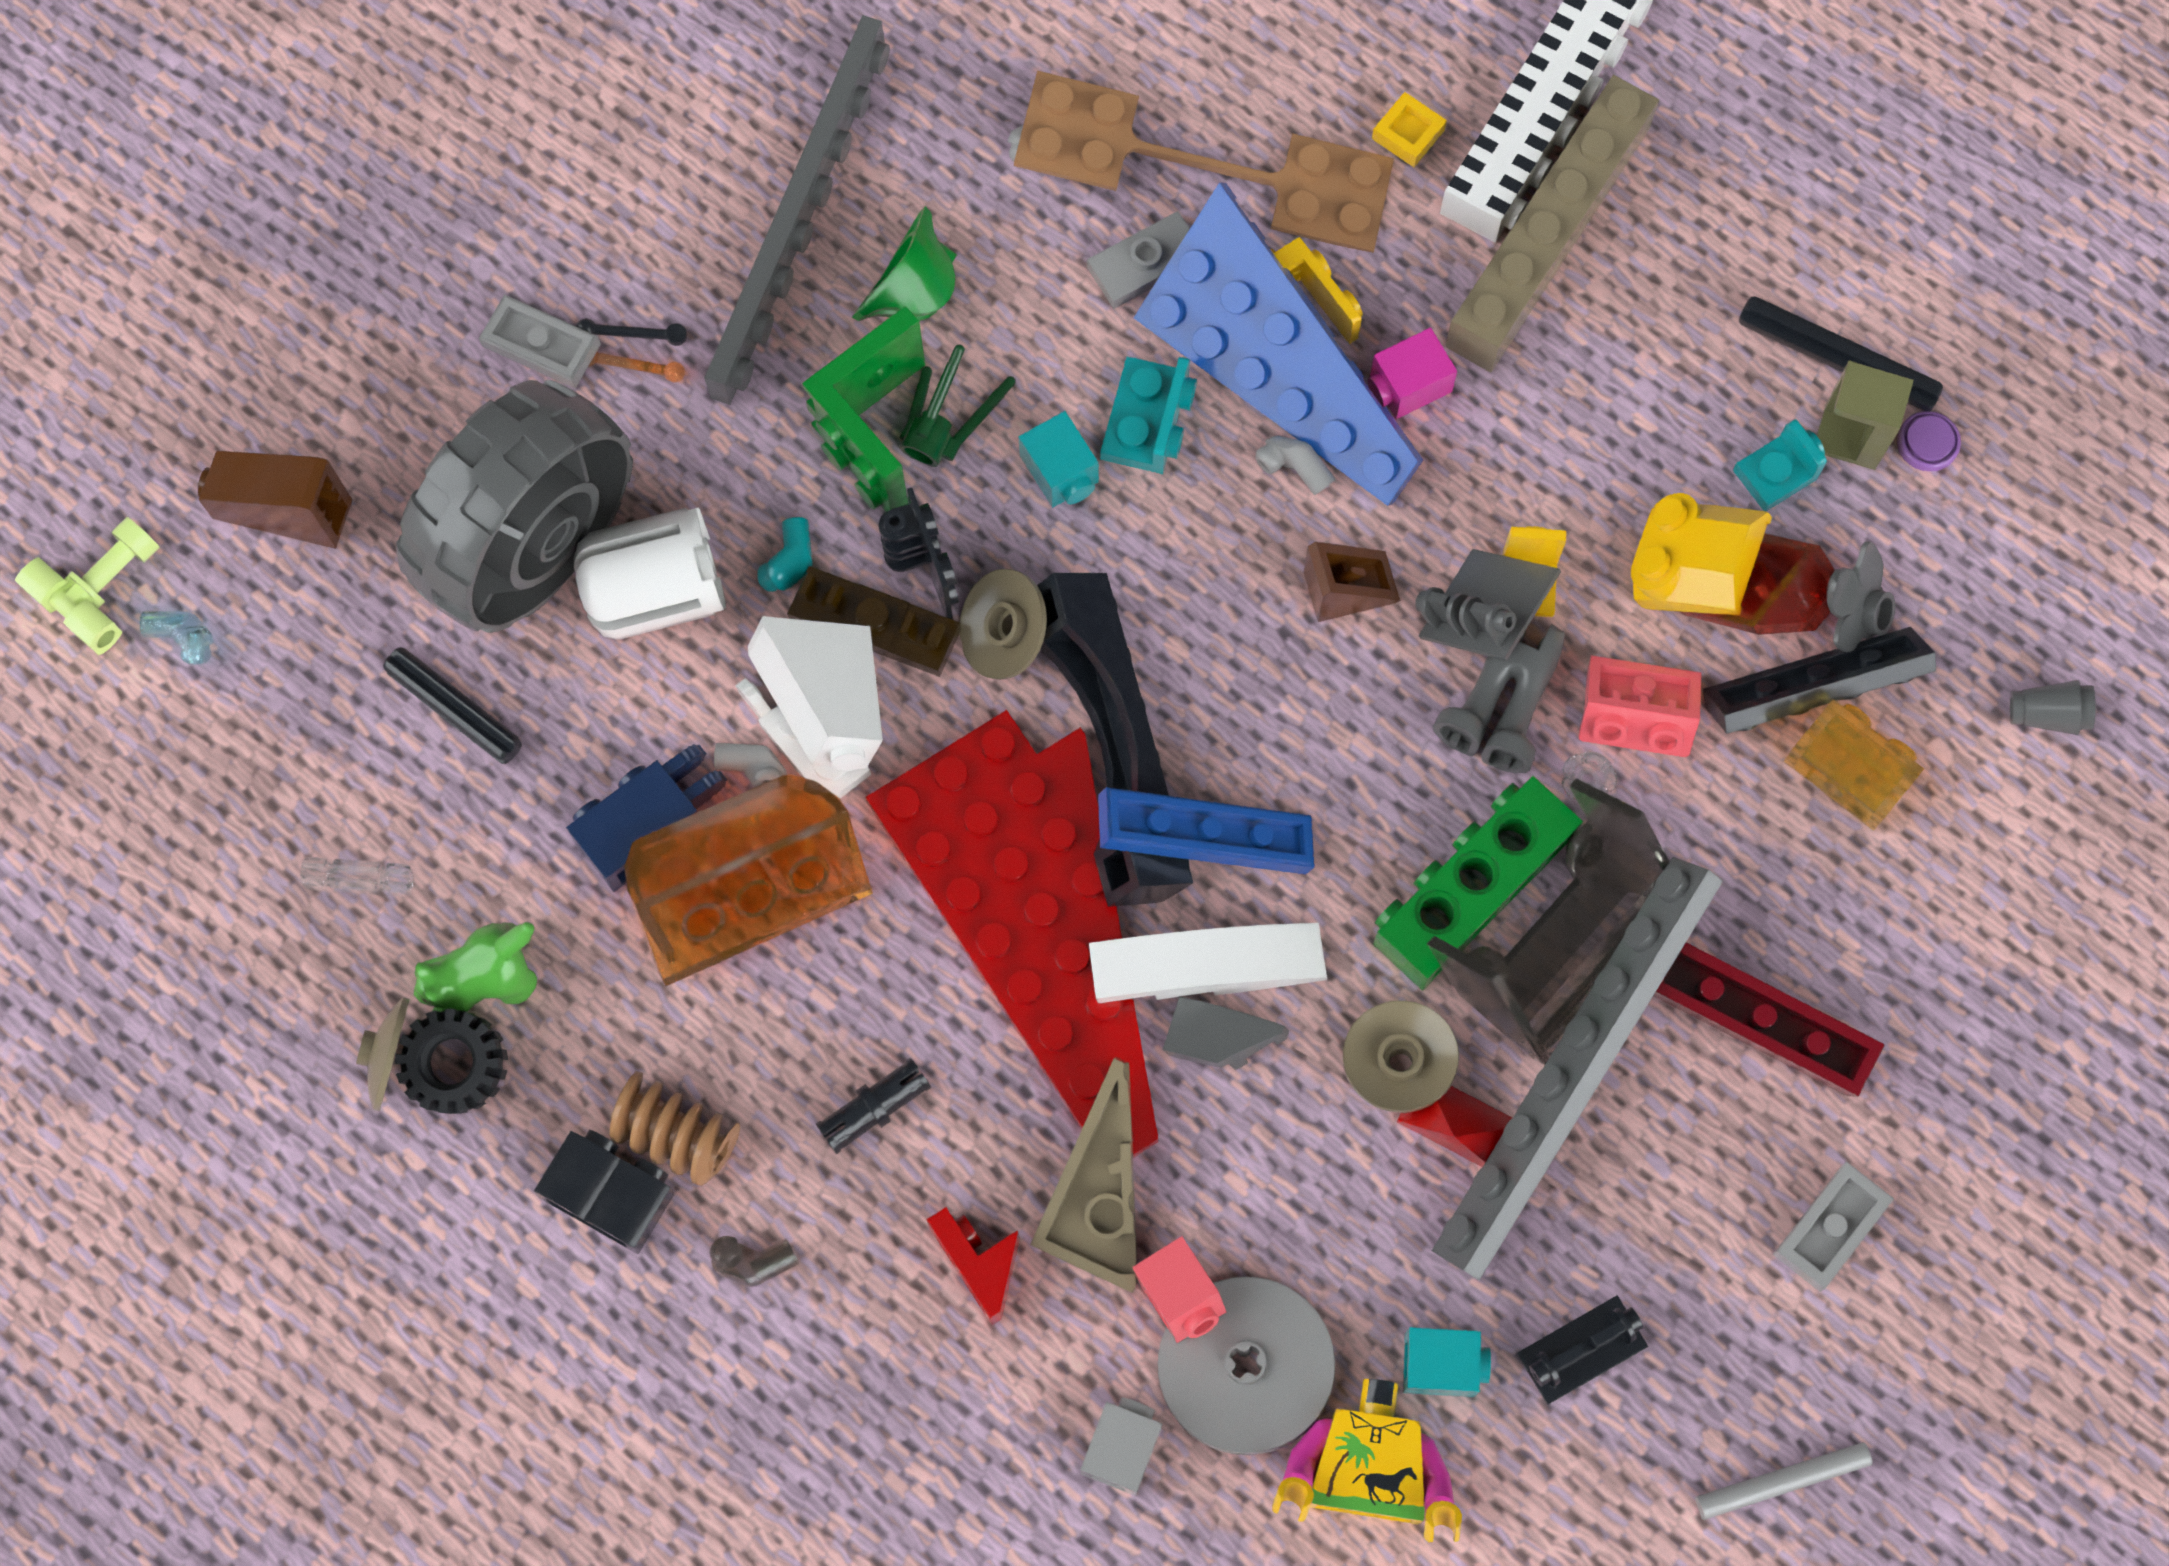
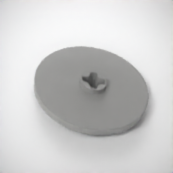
(1258, 1411)

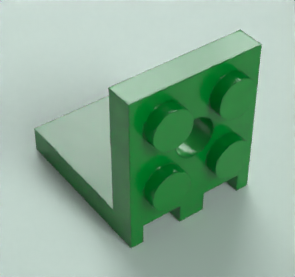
(852, 386)

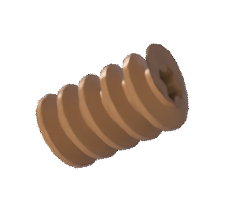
(670, 1132)

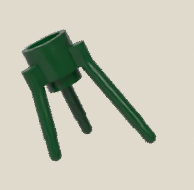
(926, 432)

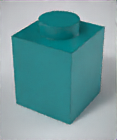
(1059, 460)
(1445, 1362)

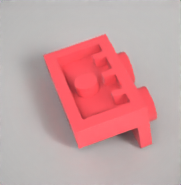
(1641, 706)

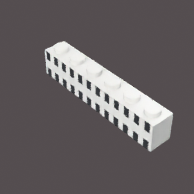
(1539, 113)

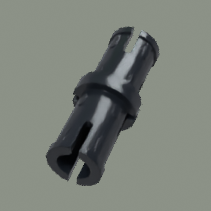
(873, 1105)

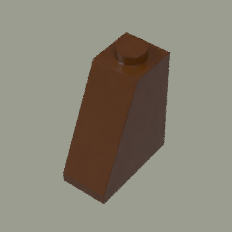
(276, 495)

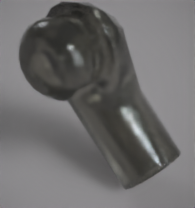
(748, 1265)

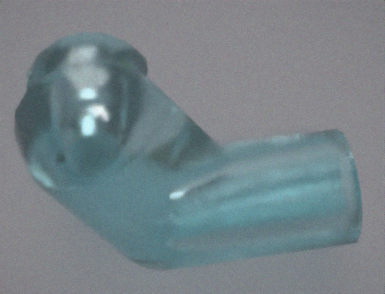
(185, 630)

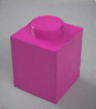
(1412, 374)

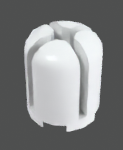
(648, 574)

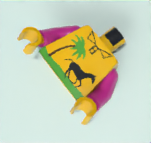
(1371, 1466)

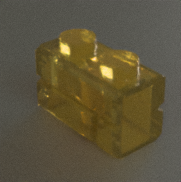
(1854, 763)

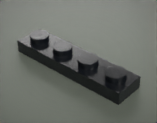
(1818, 680)

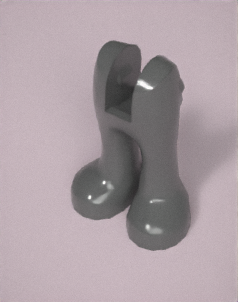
(1508, 746)

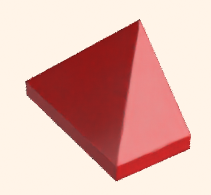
(1459, 1125)

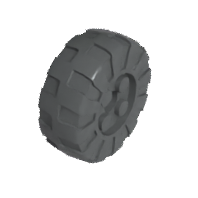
(511, 503)

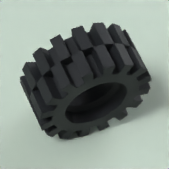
(418, 1051)

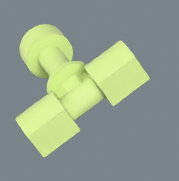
(78, 597)

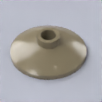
(1003, 624)
(1405, 1030)
(379, 1050)

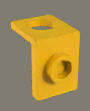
(1540, 547)

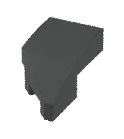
(1218, 1034)

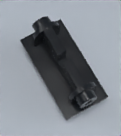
(1583, 1349)

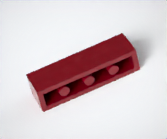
(1770, 1020)

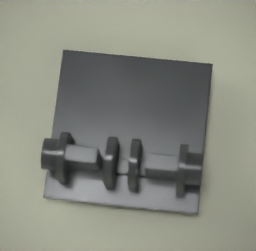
(1486, 604)

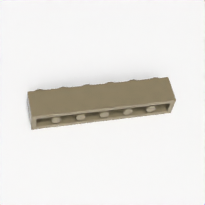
(1551, 223)

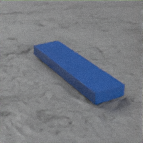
(1205, 831)

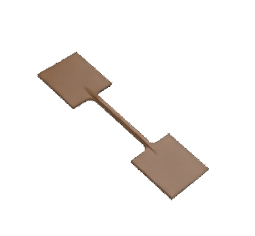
(1087, 133)

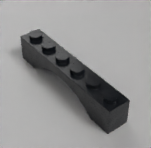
(1093, 656)

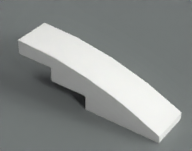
(1207, 961)

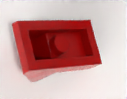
(984, 1274)

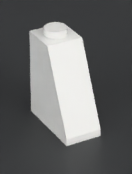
(822, 686)

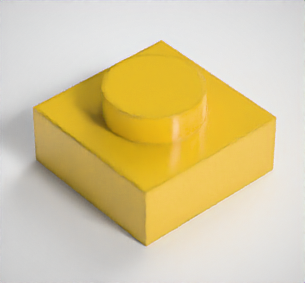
(1409, 129)

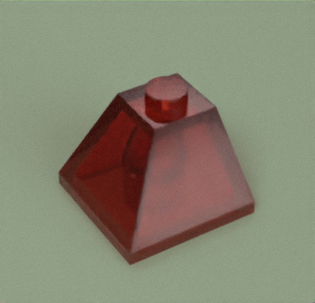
(1783, 590)

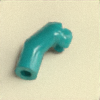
(792, 561)

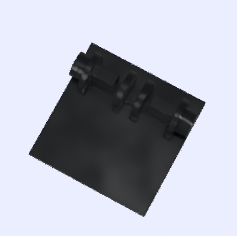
(911, 542)

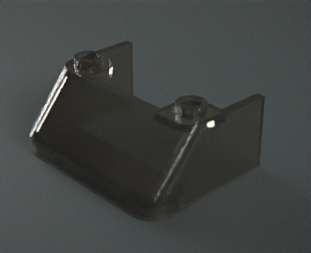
(1556, 963)

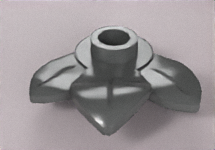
(1859, 600)

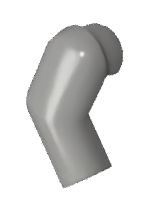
(1295, 455)

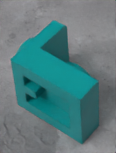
(1782, 466)

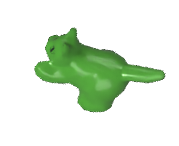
(481, 969)

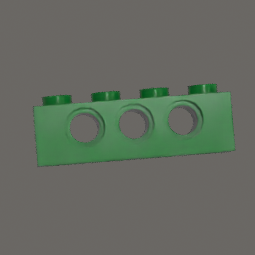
(1527, 810)

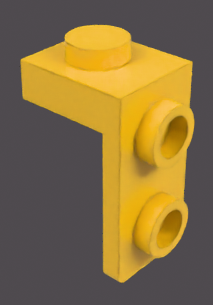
(1315, 274)

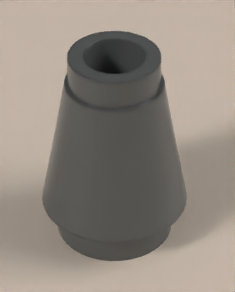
(2055, 707)

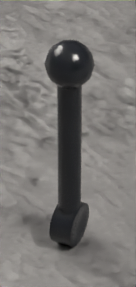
(674, 334)

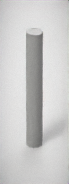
(1783, 1480)

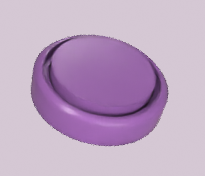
(1928, 441)

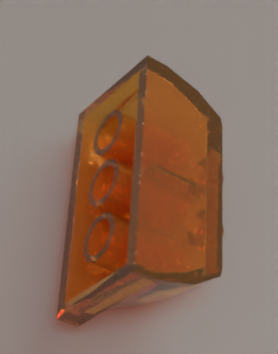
(743, 874)

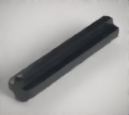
(452, 705)

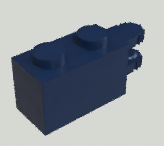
(640, 806)

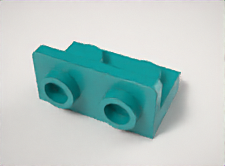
(1146, 414)

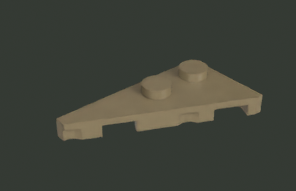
(1094, 1202)

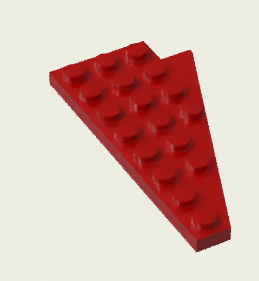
(1013, 872)

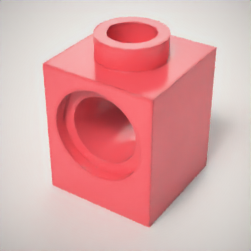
(1180, 1290)

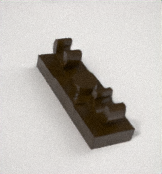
(896, 626)

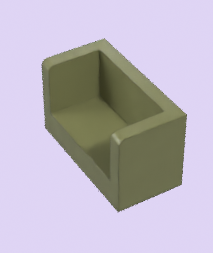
(1863, 414)

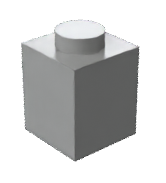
(1122, 1445)

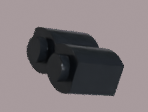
(605, 1190)

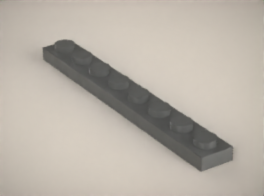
(791, 226)
(1576, 1066)

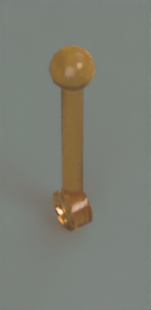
(672, 371)

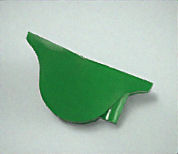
(916, 276)

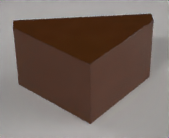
(1347, 579)

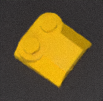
(1696, 556)

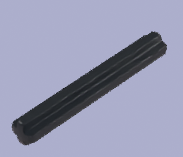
(1831, 348)

